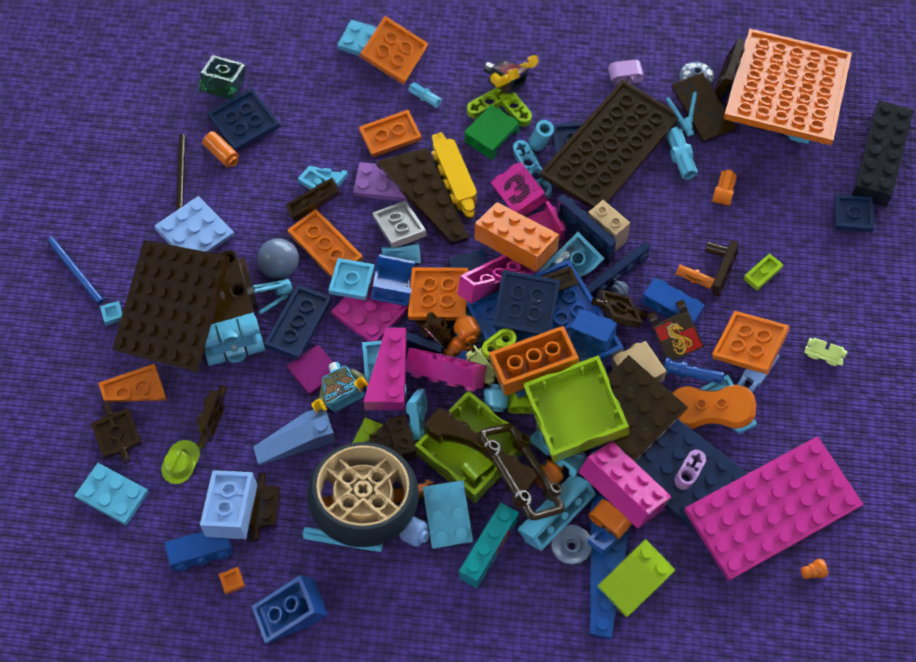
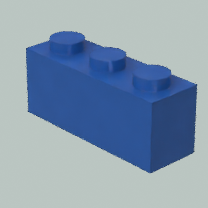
(663, 297)
(196, 550)

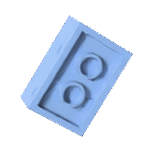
(228, 504)

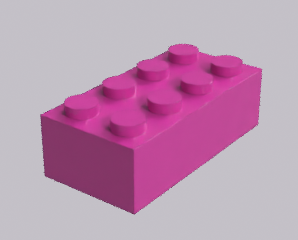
(624, 484)

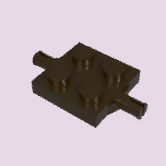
(619, 308)
(211, 415)
(116, 433)
(264, 508)

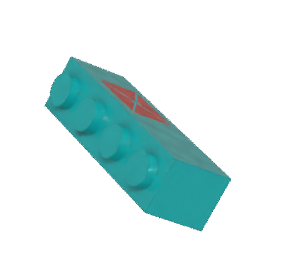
(488, 545)

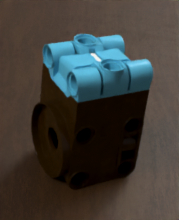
(234, 317)

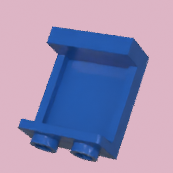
(392, 280)

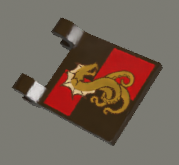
(677, 333)

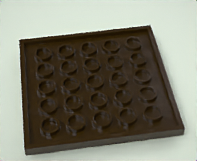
(171, 304)

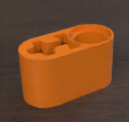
(609, 518)

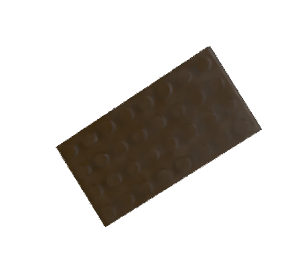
(610, 145)

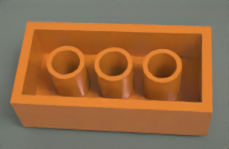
(516, 236)
(532, 359)

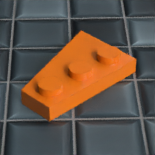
(134, 386)

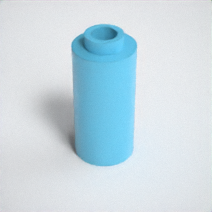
(541, 135)

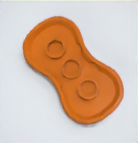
(729, 406)

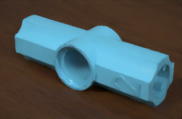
(681, 153)

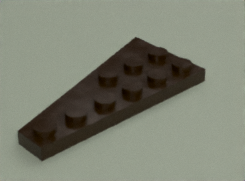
(424, 188)

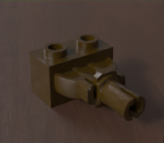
(397, 437)

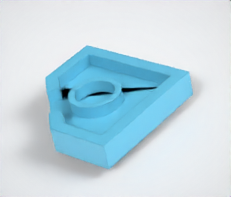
(417, 409)

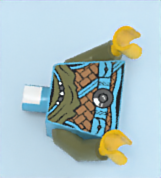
(340, 388)

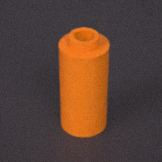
(220, 149)

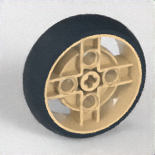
(362, 465)

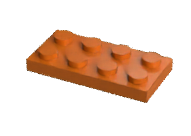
(322, 241)

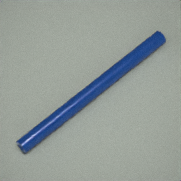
(75, 270)

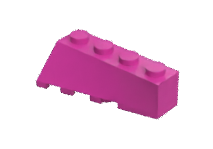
(487, 278)
(445, 368)

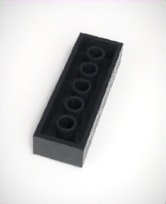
(883, 152)

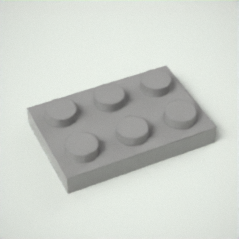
(399, 224)

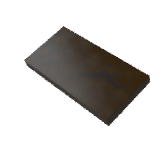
(708, 110)

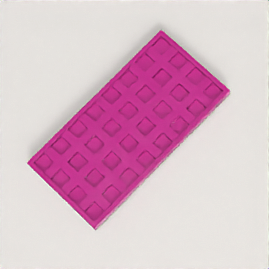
(772, 508)

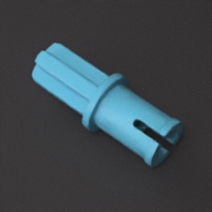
(425, 94)

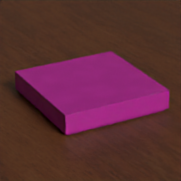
(311, 369)

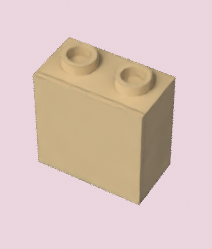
(611, 222)
(645, 357)

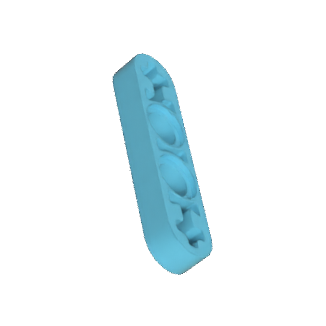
(533, 169)

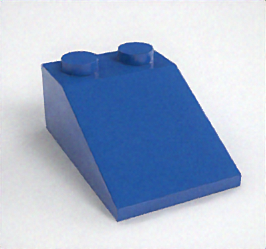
(289, 609)

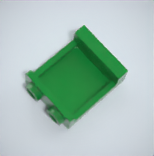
(490, 131)

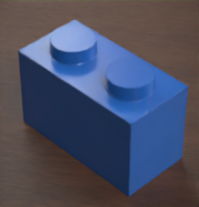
(593, 329)

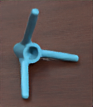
(685, 123)

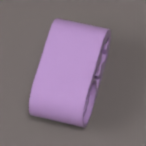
(628, 71)
(692, 473)

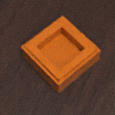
(232, 580)

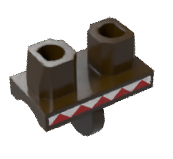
(437, 330)

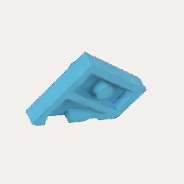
(315, 176)

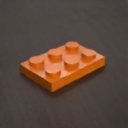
(390, 133)

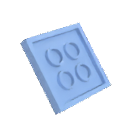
(194, 227)

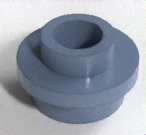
(620, 288)

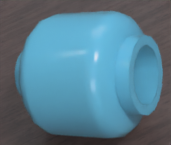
(495, 399)

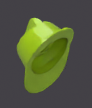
(180, 461)

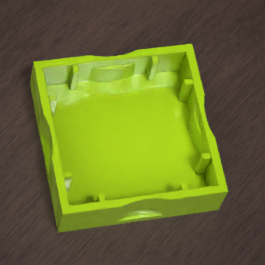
(576, 409)
(450, 456)

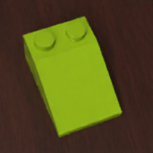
(636, 577)

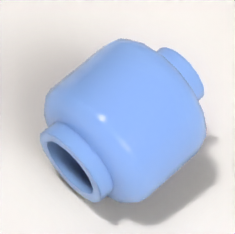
(415, 532)

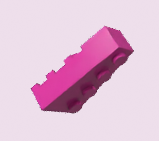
(387, 380)

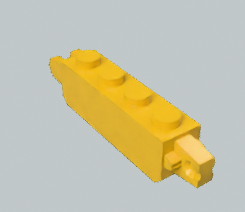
(454, 173)

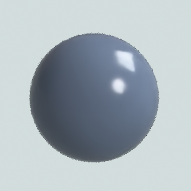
(277, 259)

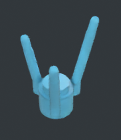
(280, 288)

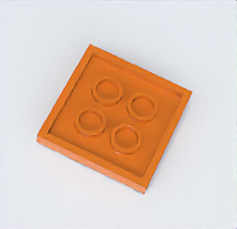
(393, 50)
(436, 292)
(750, 342)

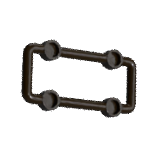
(521, 498)

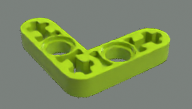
(505, 101)

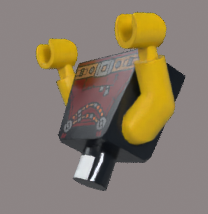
(508, 75)

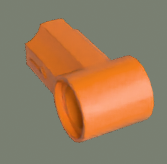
(724, 190)

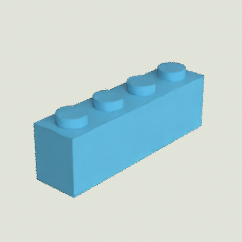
(575, 495)

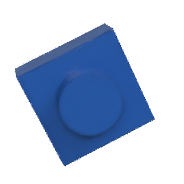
(602, 541)

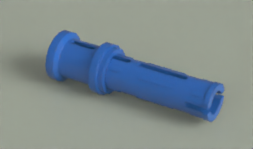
(685, 370)

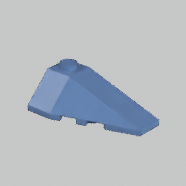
(298, 436)

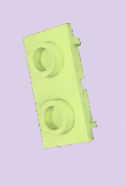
(832, 355)
(477, 356)

